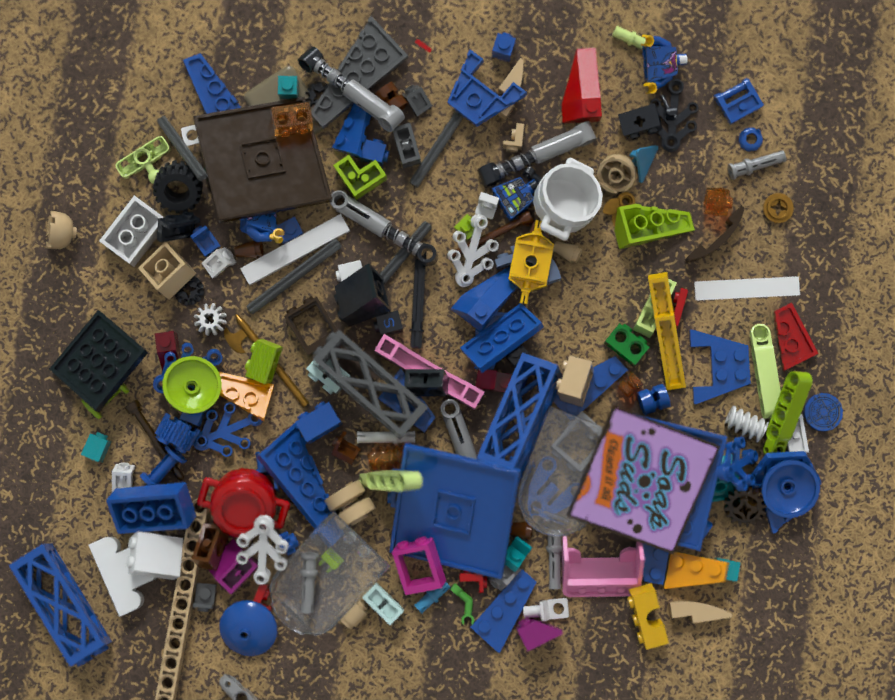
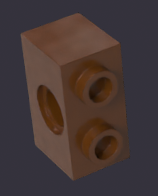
(209, 547)

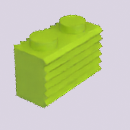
(263, 361)

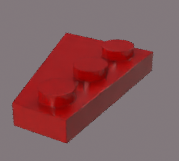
(792, 337)

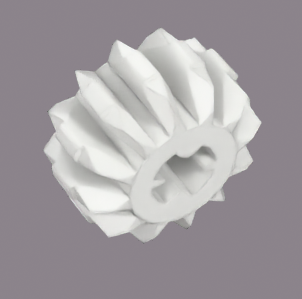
(217, 319)

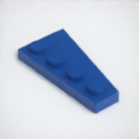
(209, 88)
(603, 377)

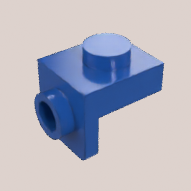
(205, 240)

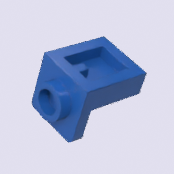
(291, 230)

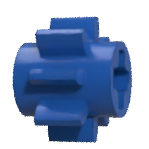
(292, 541)

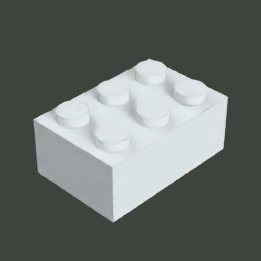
(132, 231)

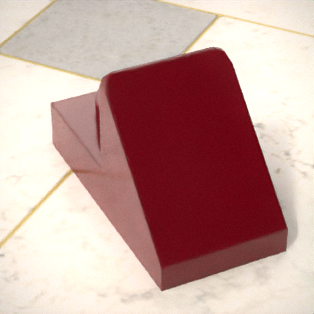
(493, 380)

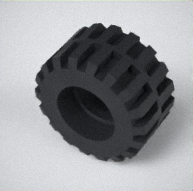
(174, 200)

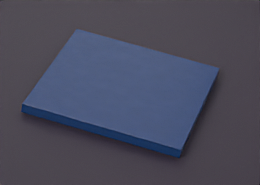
(461, 506)

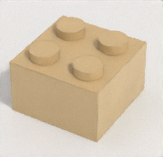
(167, 270)
(575, 380)

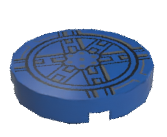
(823, 412)

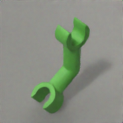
(468, 602)

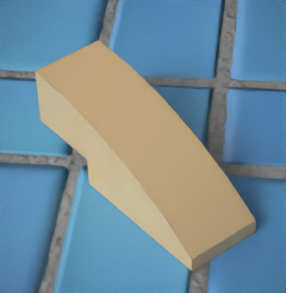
(516, 77)
(696, 611)

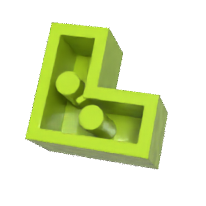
(359, 181)

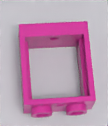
(421, 584)

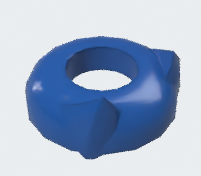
(743, 142)

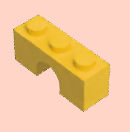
(651, 632)

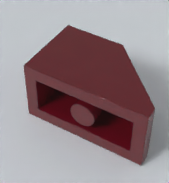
(166, 343)

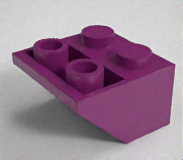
(231, 573)

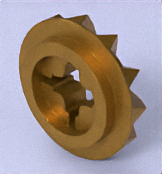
(785, 203)

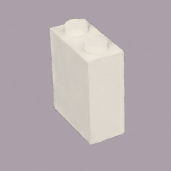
(155, 555)

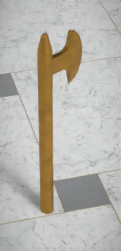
(235, 341)

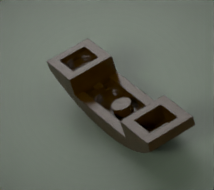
(733, 221)

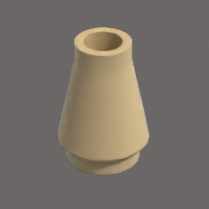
(568, 251)

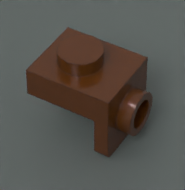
(344, 450)

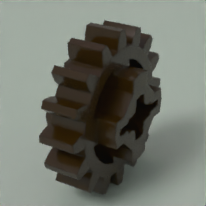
(737, 510)

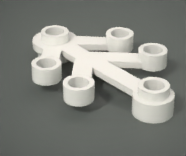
(471, 253)
(263, 547)

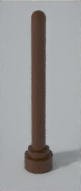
(523, 219)

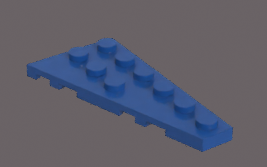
(296, 474)

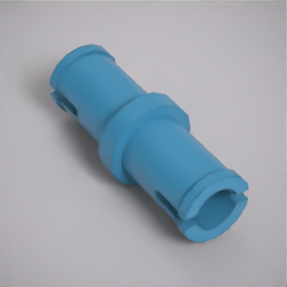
(431, 597)

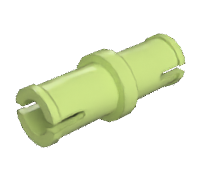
(629, 37)

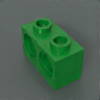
(623, 348)

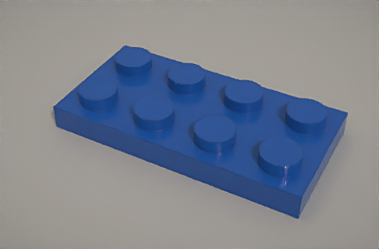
(501, 337)

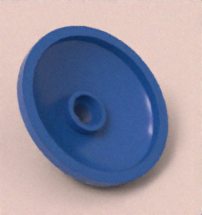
(800, 494)
(252, 619)

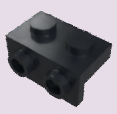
(176, 226)

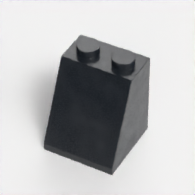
(361, 296)

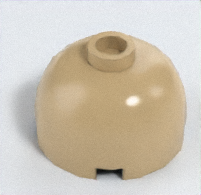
(616, 173)
(60, 230)

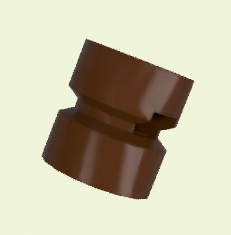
(391, 91)

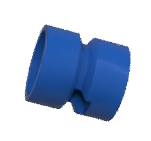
(647, 402)

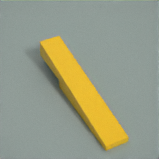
(666, 330)

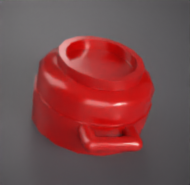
(240, 500)

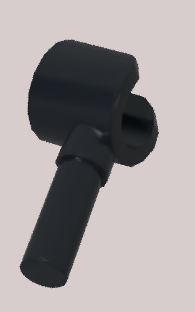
(670, 113)

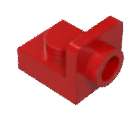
(263, 594)

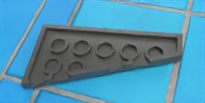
(367, 63)

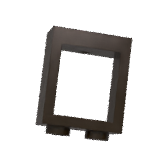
(294, 312)

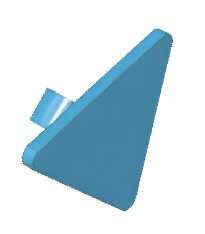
(643, 159)

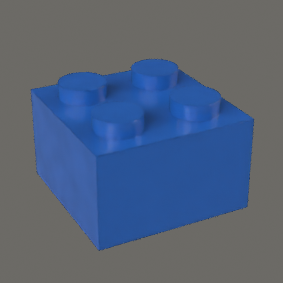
(319, 422)

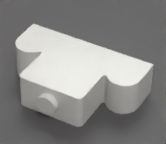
(115, 575)

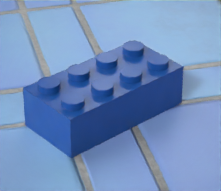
(151, 508)

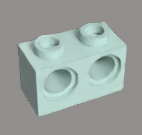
(383, 603)

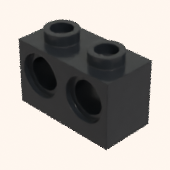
(426, 382)

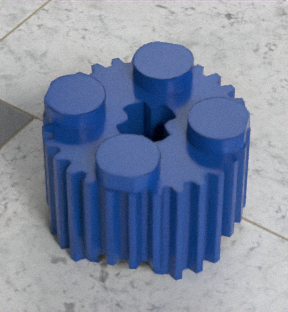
(176, 432)

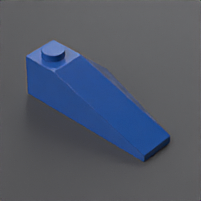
(485, 300)

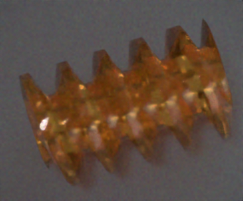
(385, 457)

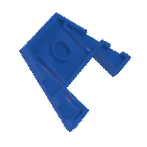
(475, 99)
(728, 365)

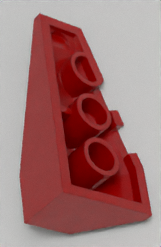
(582, 92)

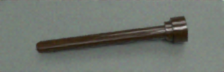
(134, 409)

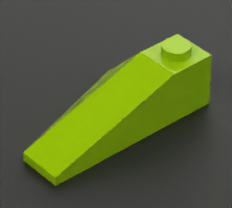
(644, 224)

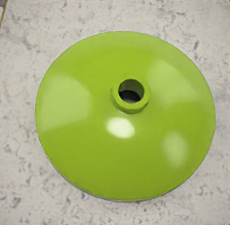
(194, 372)

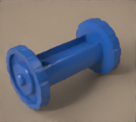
(164, 466)

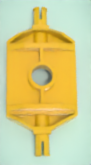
(534, 277)

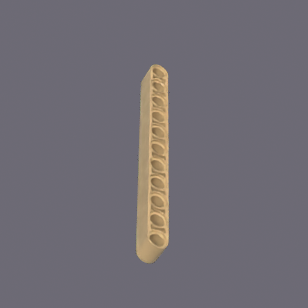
(177, 612)

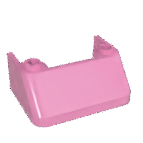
(601, 575)

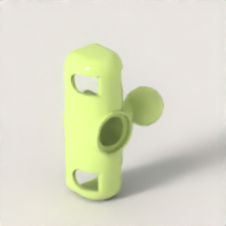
(136, 166)

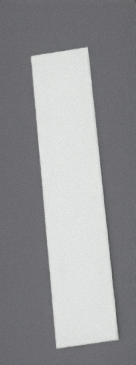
(747, 288)

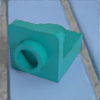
(517, 553)

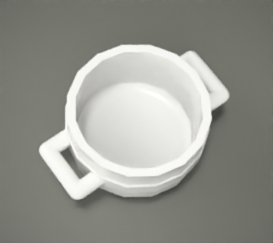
(567, 198)

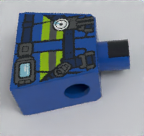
(515, 196)

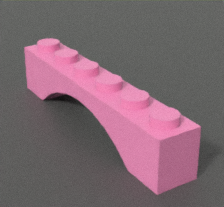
(407, 359)

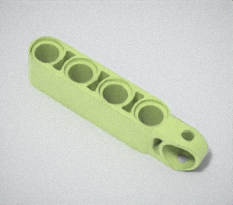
(765, 369)
(391, 480)

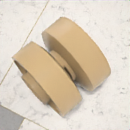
(347, 499)

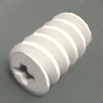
(746, 424)

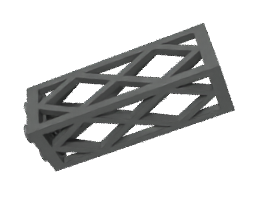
(353, 352)

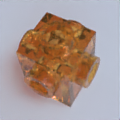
(717, 201)

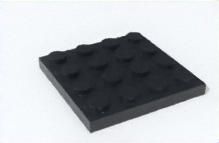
(98, 361)

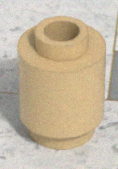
(355, 615)

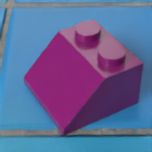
(536, 632)

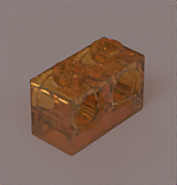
(290, 114)

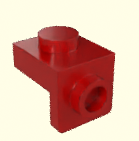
(470, 576)

